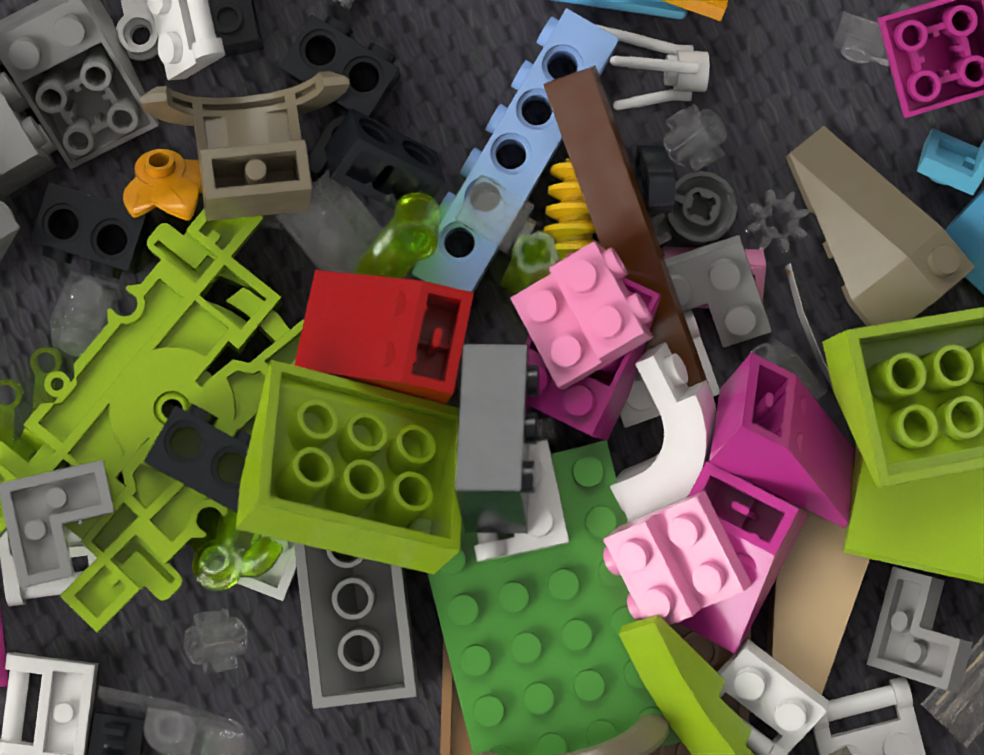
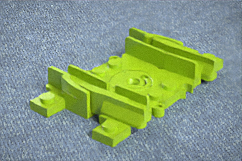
(118, 403)

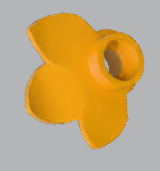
(164, 182)

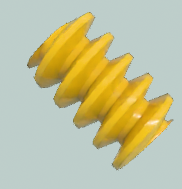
(575, 223)

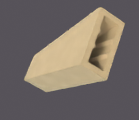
(813, 600)

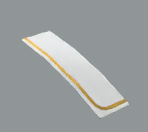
(804, 322)

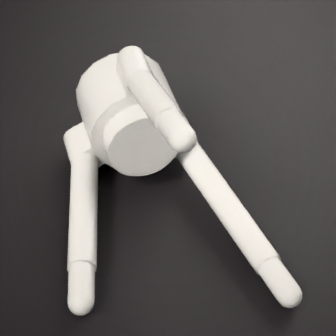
(682, 69)

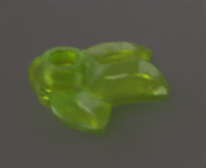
(244, 552)

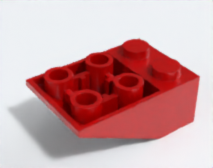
(385, 332)

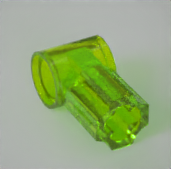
(400, 244)
(529, 261)

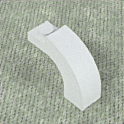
(687, 443)

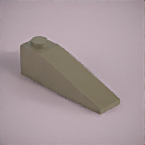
(881, 241)

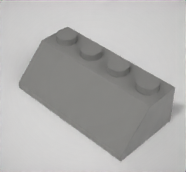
(355, 628)

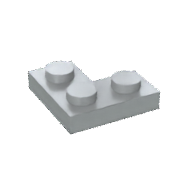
(725, 281)
(36, 516)
(906, 638)

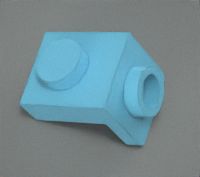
(952, 162)

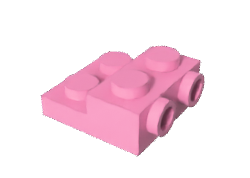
(583, 314)
(675, 560)

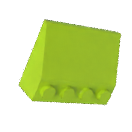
(913, 394)
(352, 470)
(919, 523)

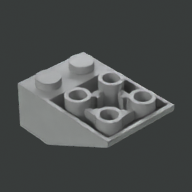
(75, 76)
(23, 143)

